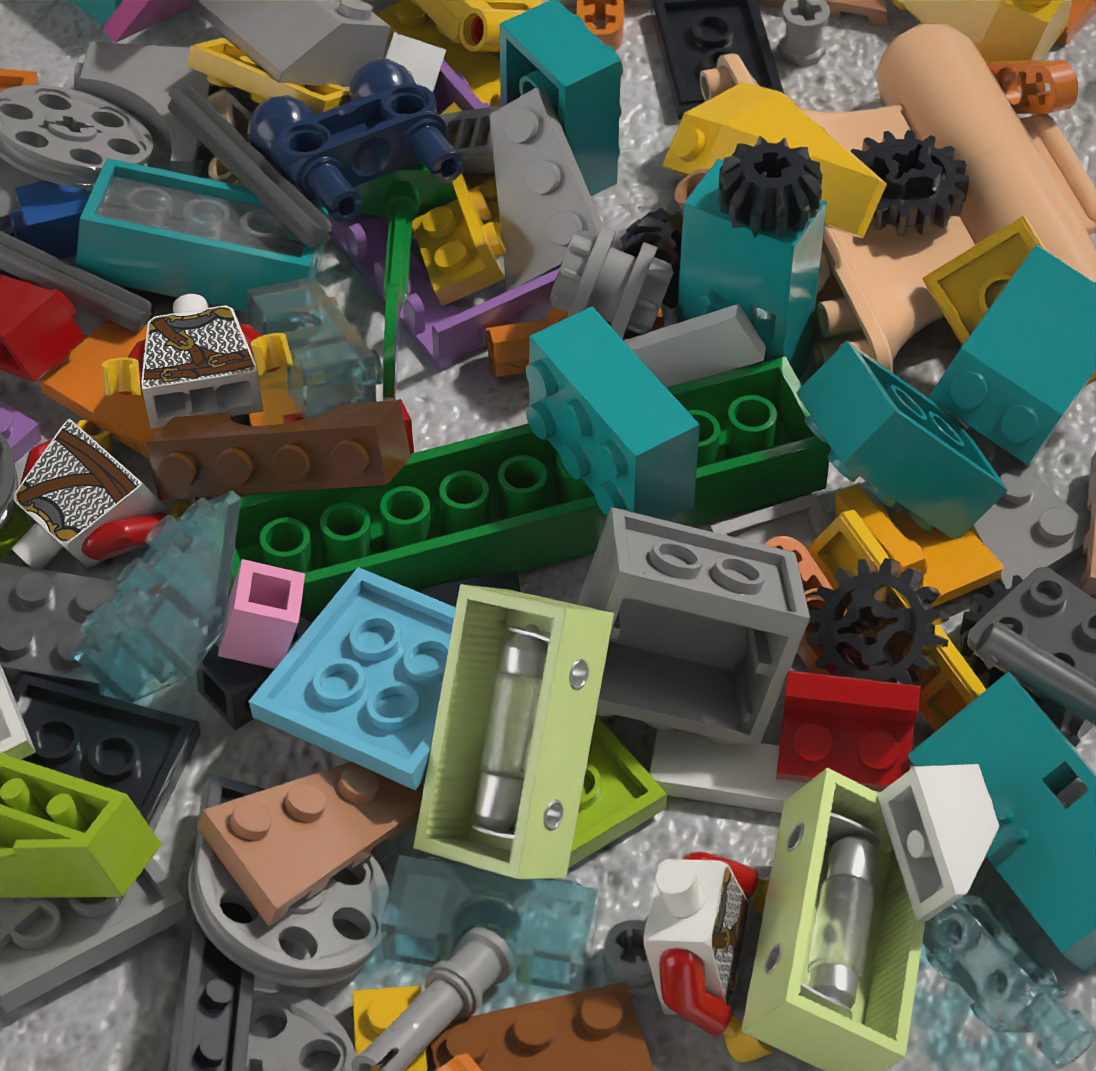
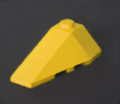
(998, 27)
(755, 111)

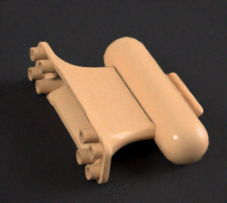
(1016, 167)

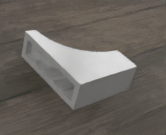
(140, 83)

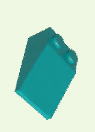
(1026, 357)

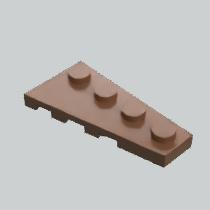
(306, 831)

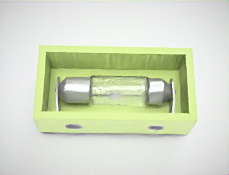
(513, 732)
(835, 935)

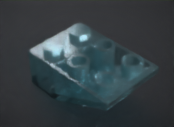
(165, 604)

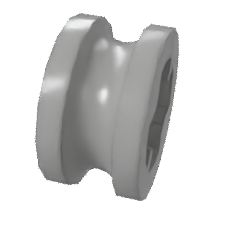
(621, 936)

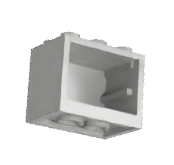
(695, 626)

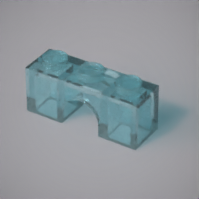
(326, 349)
(439, 901)

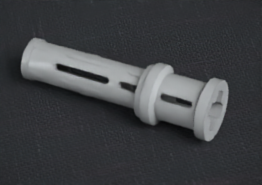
(450, 993)

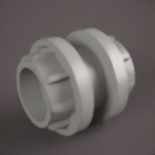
(615, 283)

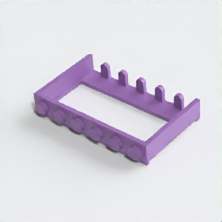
(439, 330)

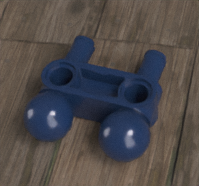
(376, 133)

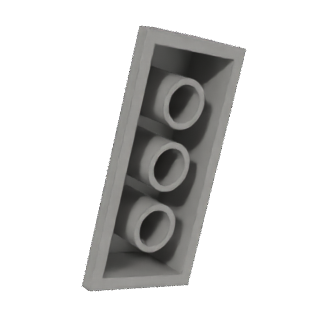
(301, 38)

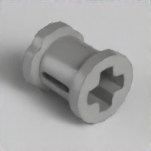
(804, 30)

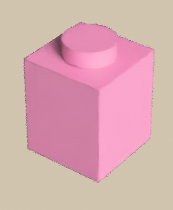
(261, 614)

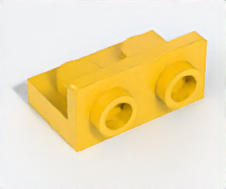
(459, 245)

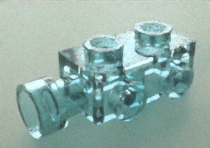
(998, 981)

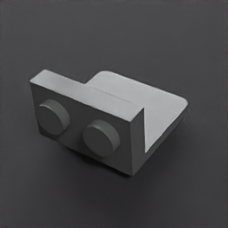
(1056, 619)

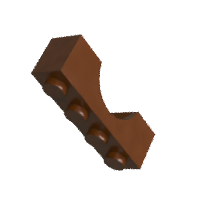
(331, 450)

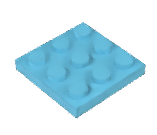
(365, 678)

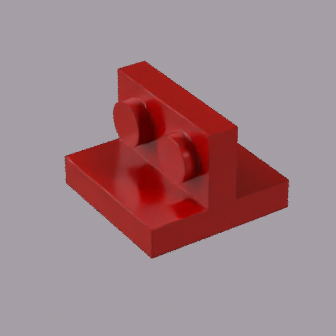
(848, 727)

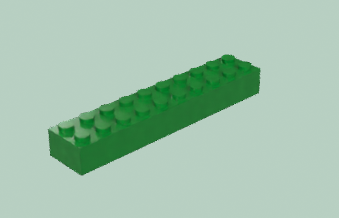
(513, 505)

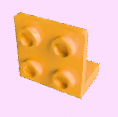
(946, 563)

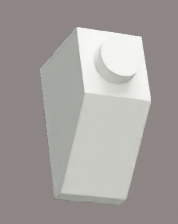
(939, 831)

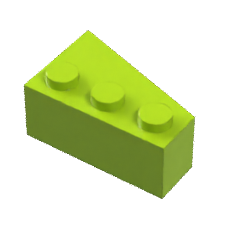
(67, 835)

